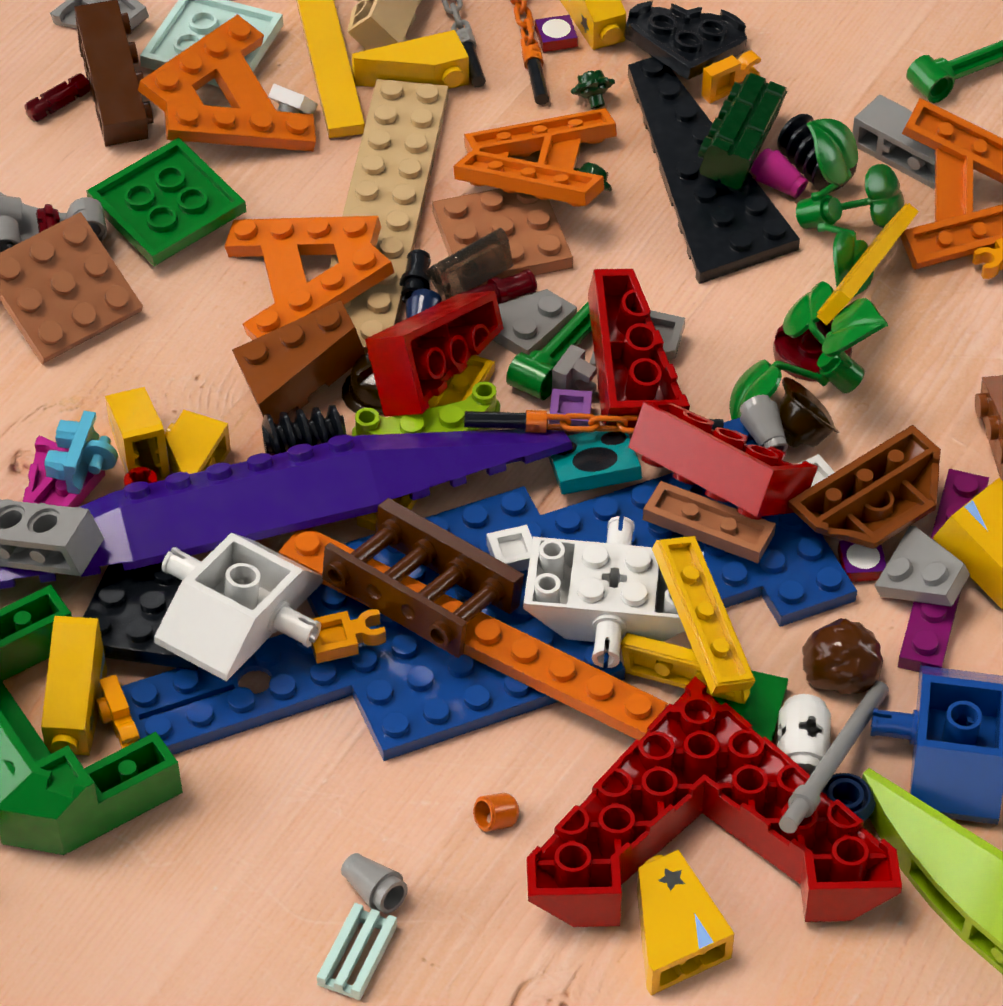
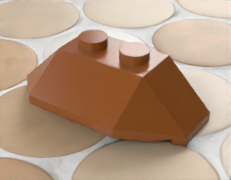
(875, 492)

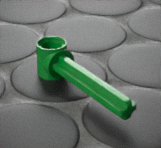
(937, 77)
(534, 371)

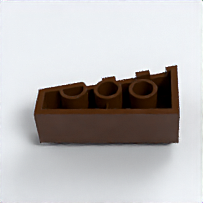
(111, 72)

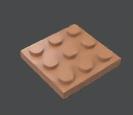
(528, 222)
(63, 288)

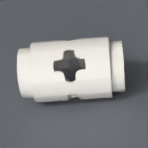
(804, 730)

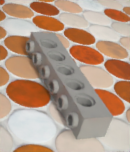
(47, 537)

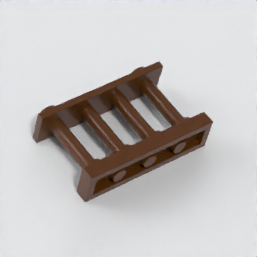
(436, 549)

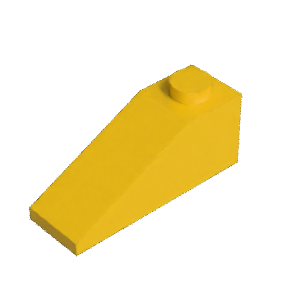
(428, 59)

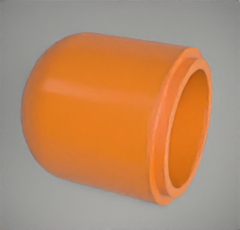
(503, 811)

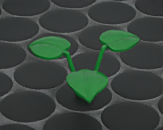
(836, 155)
(848, 328)

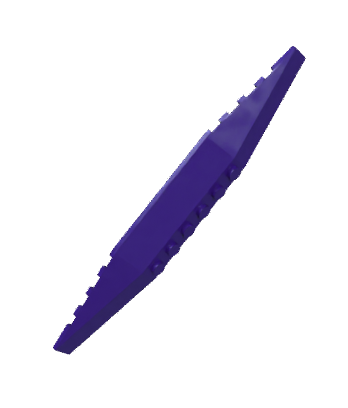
(292, 491)

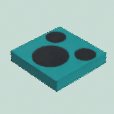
(595, 462)

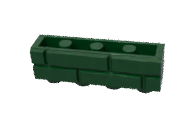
(740, 130)

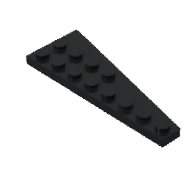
(720, 224)

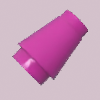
(777, 172)

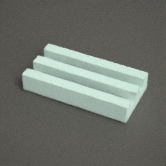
(370, 921)

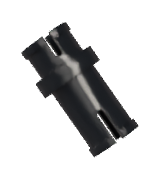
(415, 273)

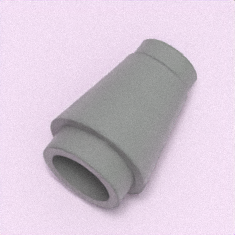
(763, 422)
(375, 883)

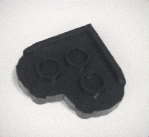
(685, 37)

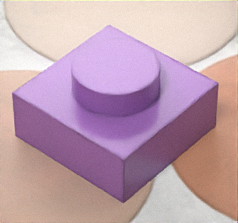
(571, 401)

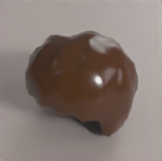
(842, 658)

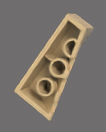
(381, 21)

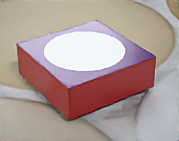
(556, 33)
(860, 561)

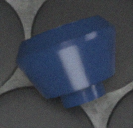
(852, 792)

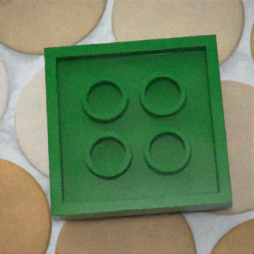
(167, 201)

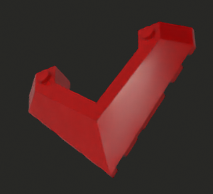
(712, 764)

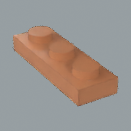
(708, 521)

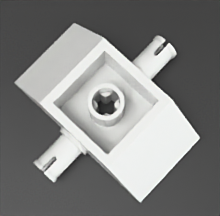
(600, 591)
(234, 604)

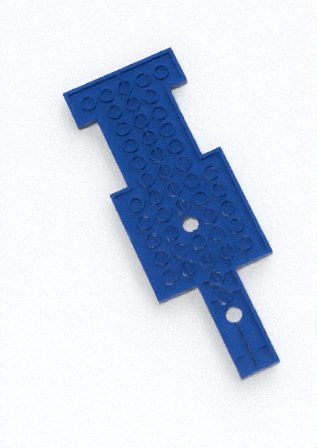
(425, 695)

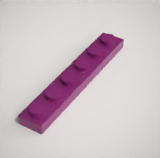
(929, 623)

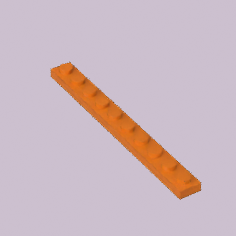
(518, 653)

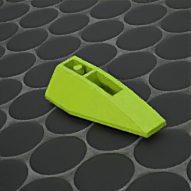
(946, 865)

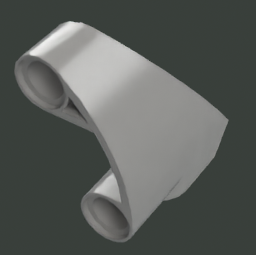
(20, 220)

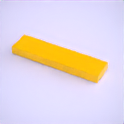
(703, 615)

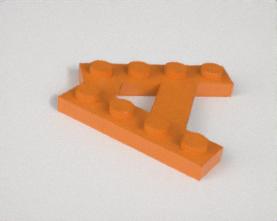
(252, 115)
(958, 150)
(554, 173)
(282, 244)

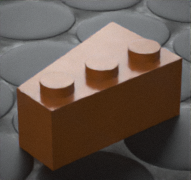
(299, 359)

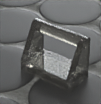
(472, 265)

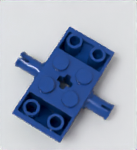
(954, 742)

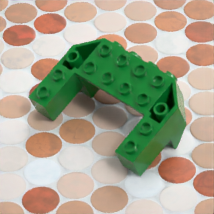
(51, 798)

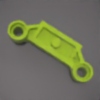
(435, 419)

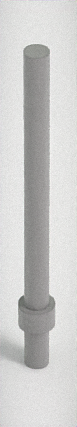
(807, 796)

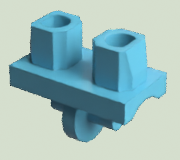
(85, 453)

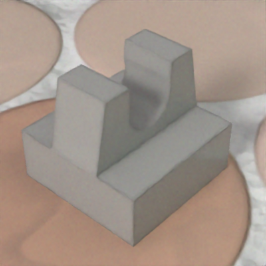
(573, 371)

